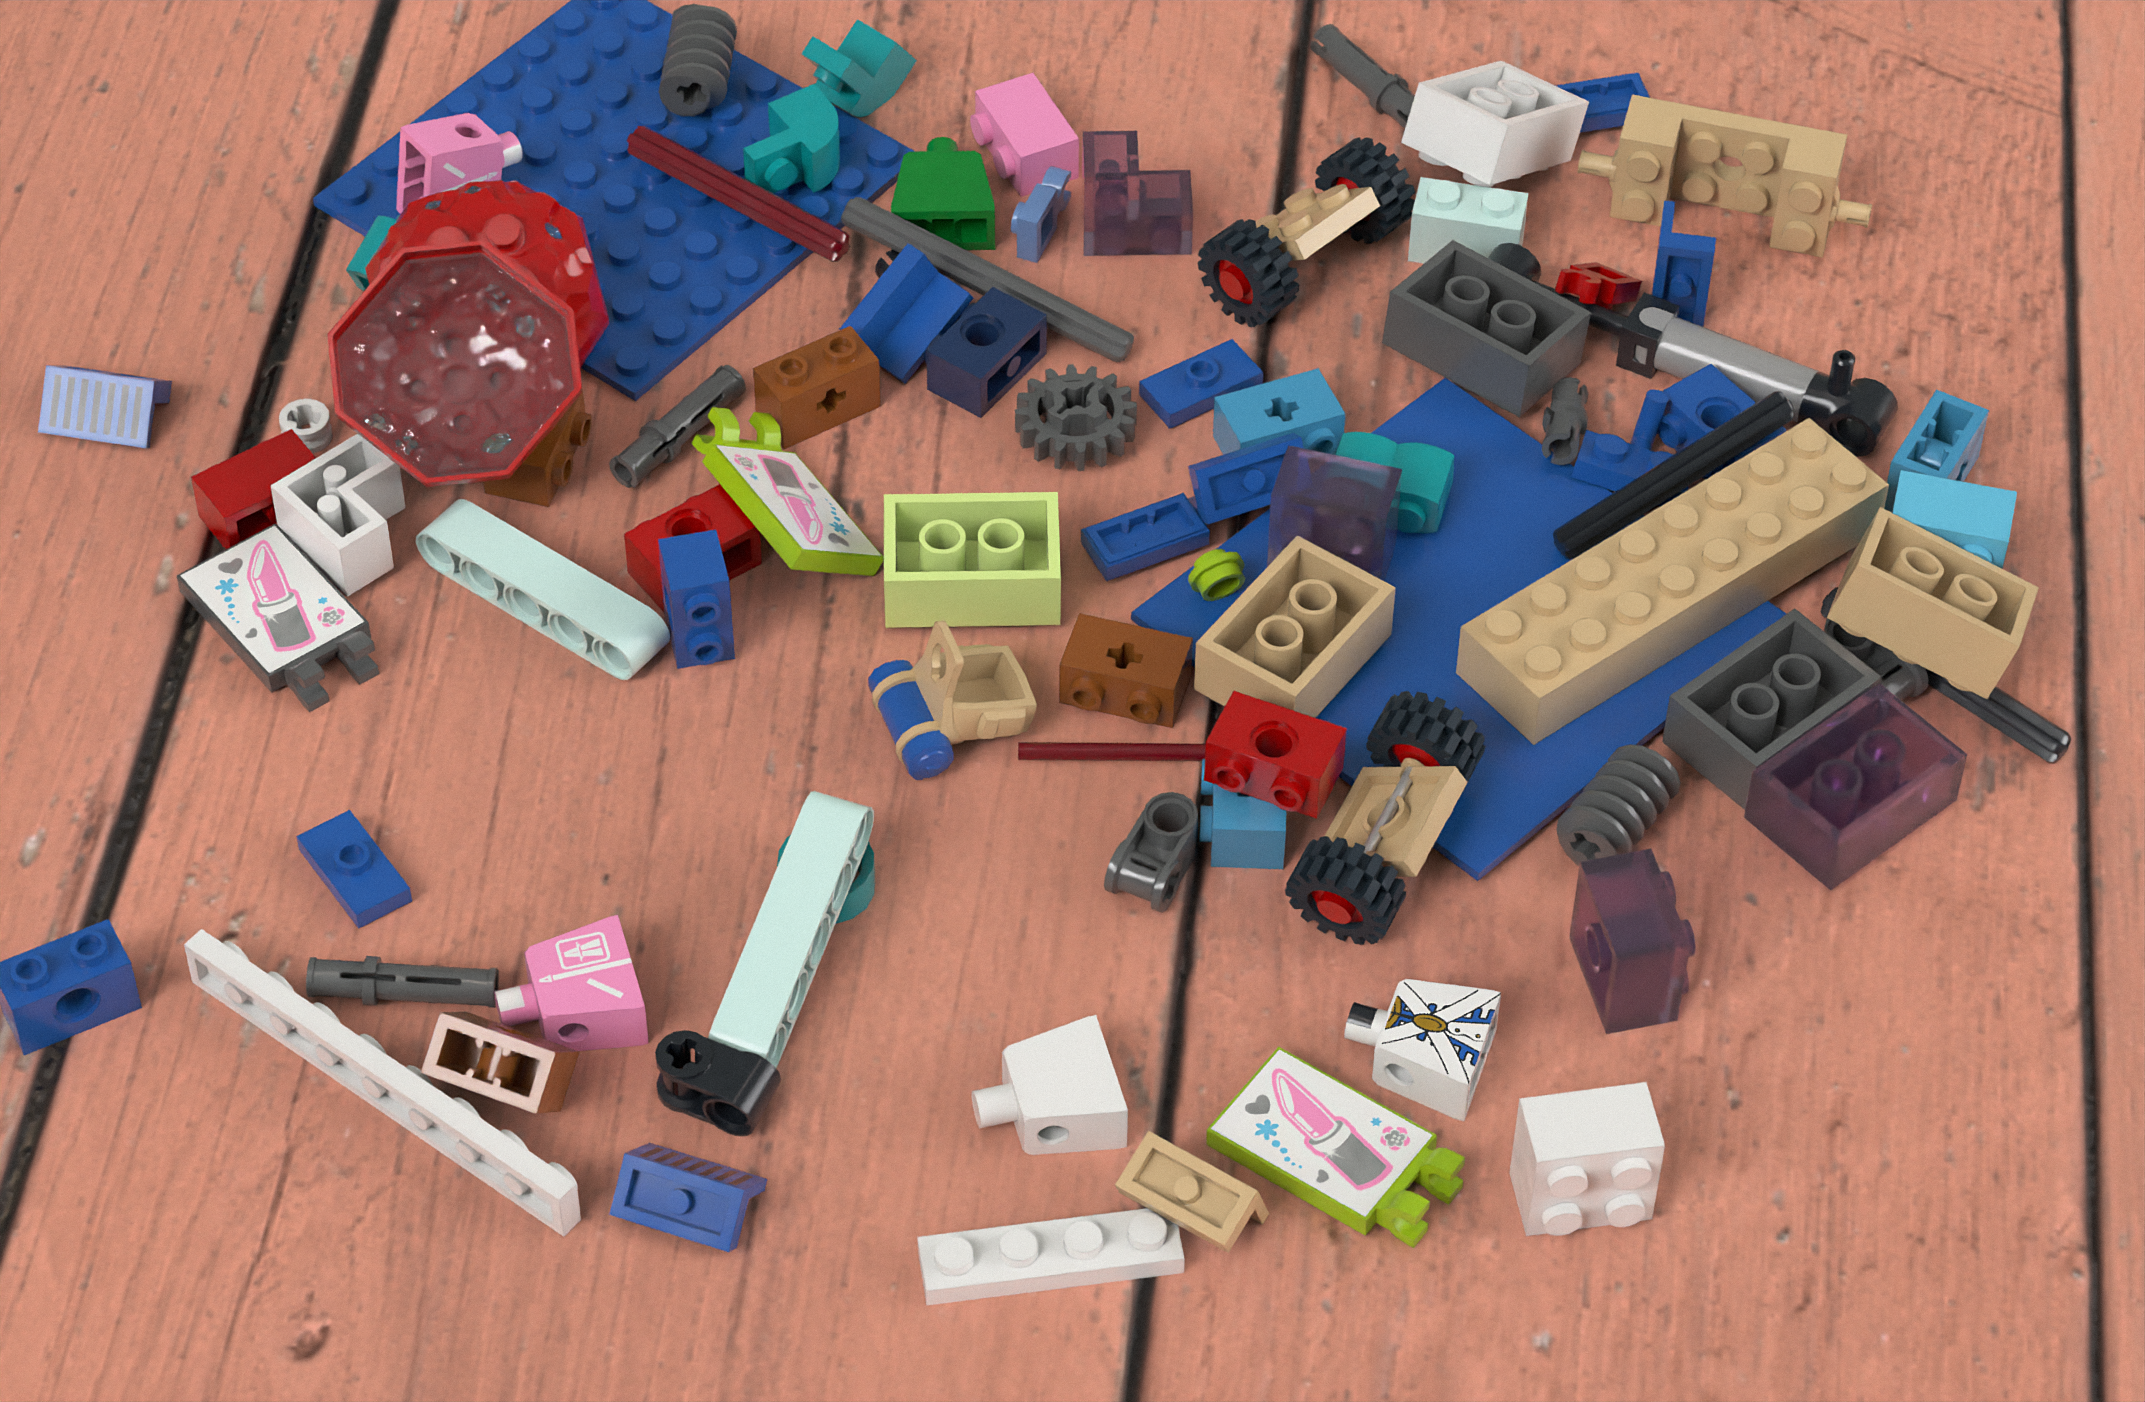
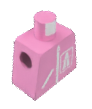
(449, 154)
(580, 990)

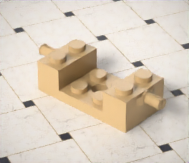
(1676, 153)

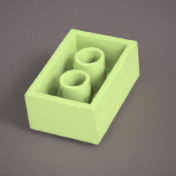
(972, 559)

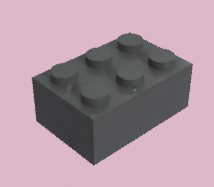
(1485, 327)
(1762, 701)

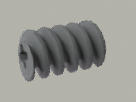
(697, 59)
(1618, 804)

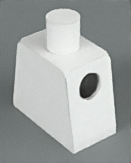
(1058, 1092)

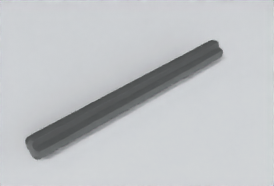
(982, 276)

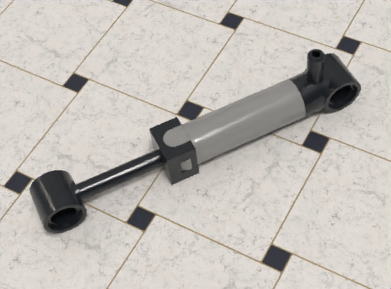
(1659, 340)

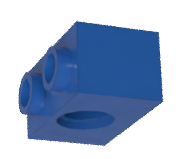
(1701, 405)
(696, 599)
(67, 987)

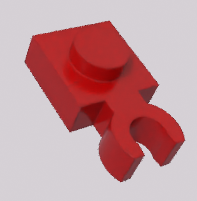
(1598, 284)

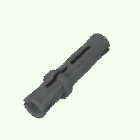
(1385, 91)
(662, 439)
(401, 982)

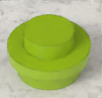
(1217, 574)

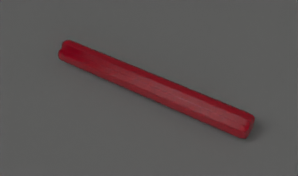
(738, 193)

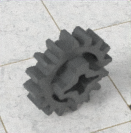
(1075, 417)

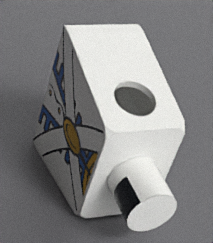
(1429, 1042)

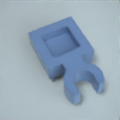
(1037, 218)

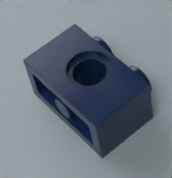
(986, 351)

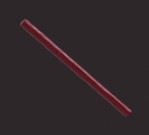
(1111, 751)

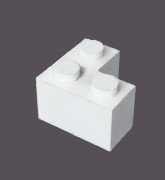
(340, 512)

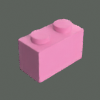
(1024, 132)

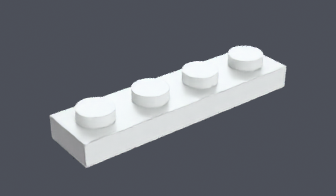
(1048, 1255)

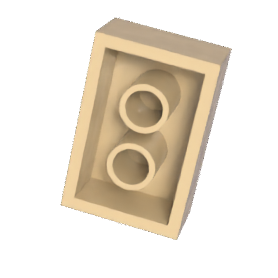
(1933, 603)
(1296, 631)

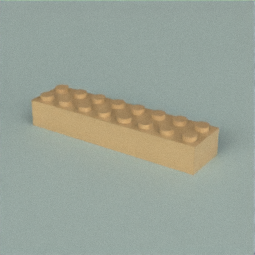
(1669, 580)

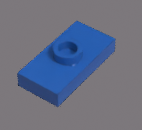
(1607, 99)
(1192, 384)
(1145, 536)
(354, 869)

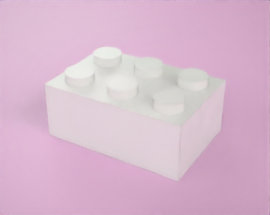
(1494, 123)

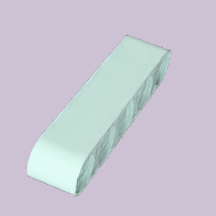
(543, 589)
(793, 926)

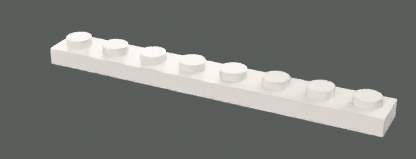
(395, 1090)

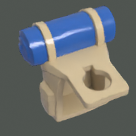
(950, 699)

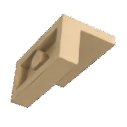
(1190, 1192)

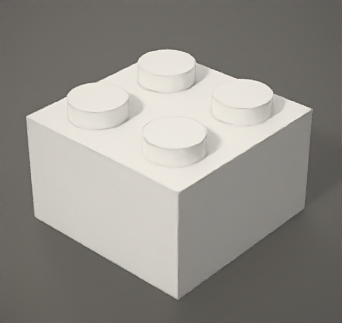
(1586, 1159)

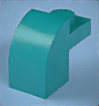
(861, 71)
(800, 143)

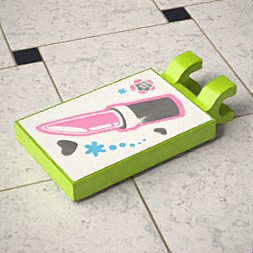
(784, 498)
(1335, 1148)

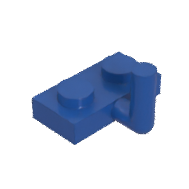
(1612, 462)

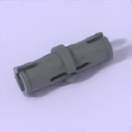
(1565, 421)

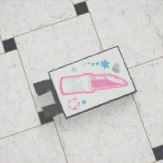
(280, 614)

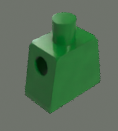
(947, 194)

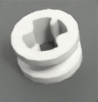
(307, 412)

